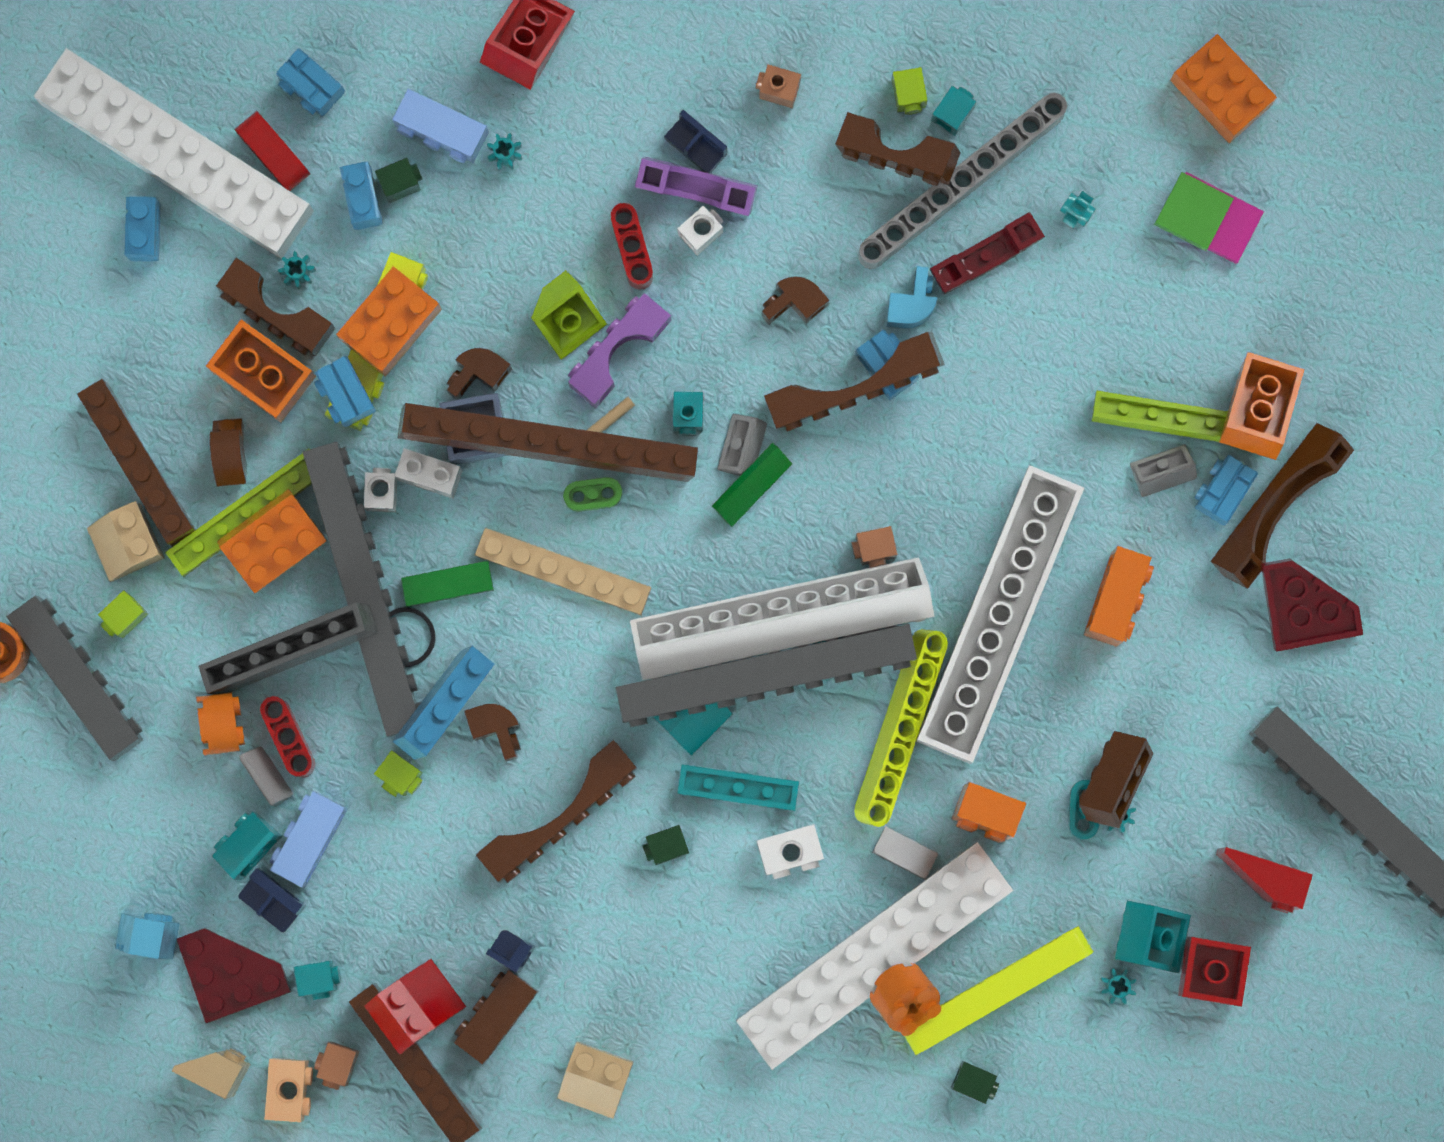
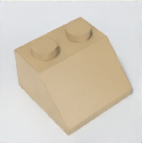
(125, 541)
(216, 1072)
(595, 1079)

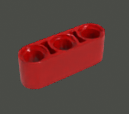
(272, 151)
(629, 232)
(277, 726)

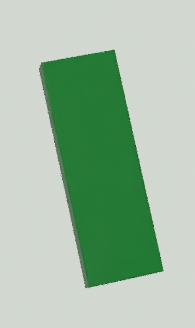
(752, 484)
(447, 584)

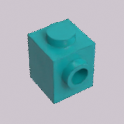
(954, 110)
(688, 413)
(317, 979)

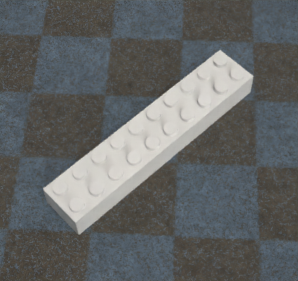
(173, 153)
(1000, 614)
(782, 618)
(895, 936)

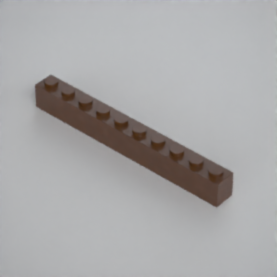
(547, 442)

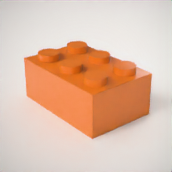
(1223, 88)
(389, 321)
(261, 371)
(1261, 405)
(271, 541)
(1119, 596)
(988, 811)

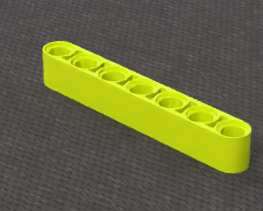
(889, 735)
(1001, 988)

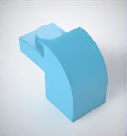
(912, 310)

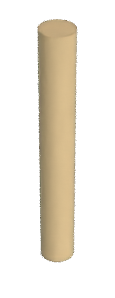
(612, 416)

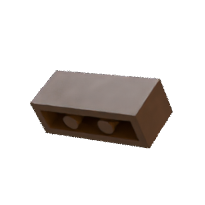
(1116, 779)
(495, 1015)

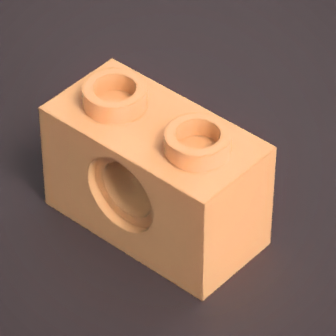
(277, 1105)

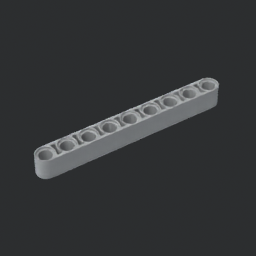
(968, 168)

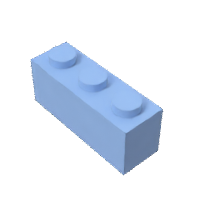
(439, 127)
(307, 839)

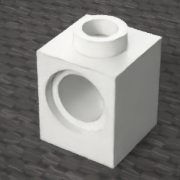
(700, 242)
(385, 503)

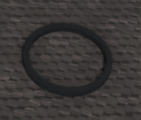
(431, 627)

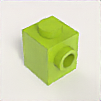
(398, 775)

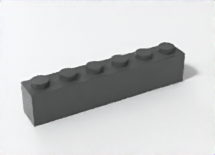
(288, 649)
(75, 677)

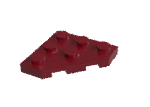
(1305, 607)
(229, 974)

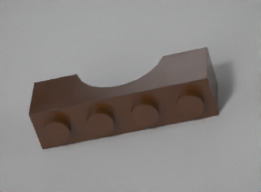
(930, 159)
(305, 328)

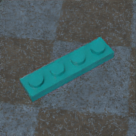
(738, 787)

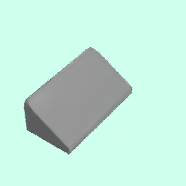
(741, 444)
(1164, 470)
(266, 776)
(905, 853)

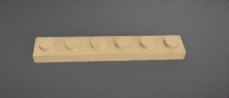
(563, 571)

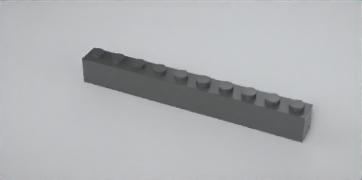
(361, 582)
(765, 674)
(1354, 805)

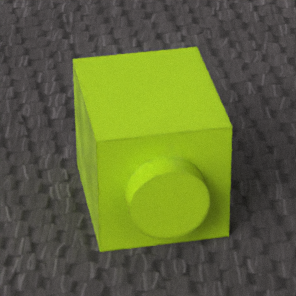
(909, 90)
(122, 615)

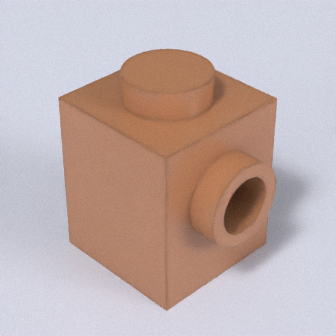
(778, 86)
(875, 547)
(336, 1065)

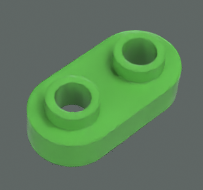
(592, 493)

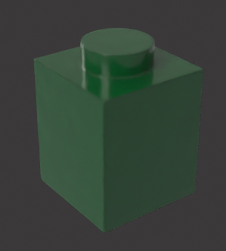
(399, 179)
(665, 845)
(975, 1082)

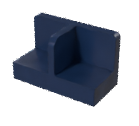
(696, 143)
(271, 900)
(510, 951)

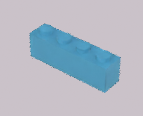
(443, 702)

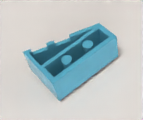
(148, 935)

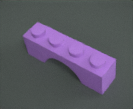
(696, 185)
(642, 322)

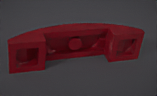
(987, 254)

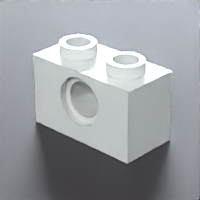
(428, 473)
(807, 843)

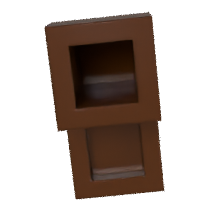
(799, 294)
(479, 365)
(228, 452)
(492, 720)

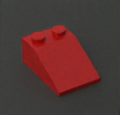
(526, 39)
(1271, 881)
(414, 1006)

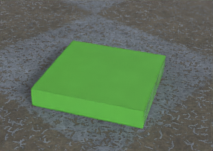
(1193, 211)

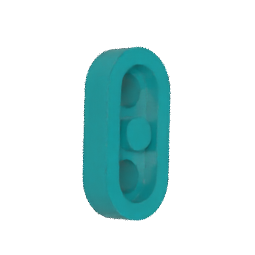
(1076, 813)

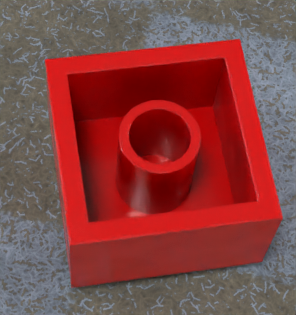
(1214, 971)

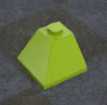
(566, 315)

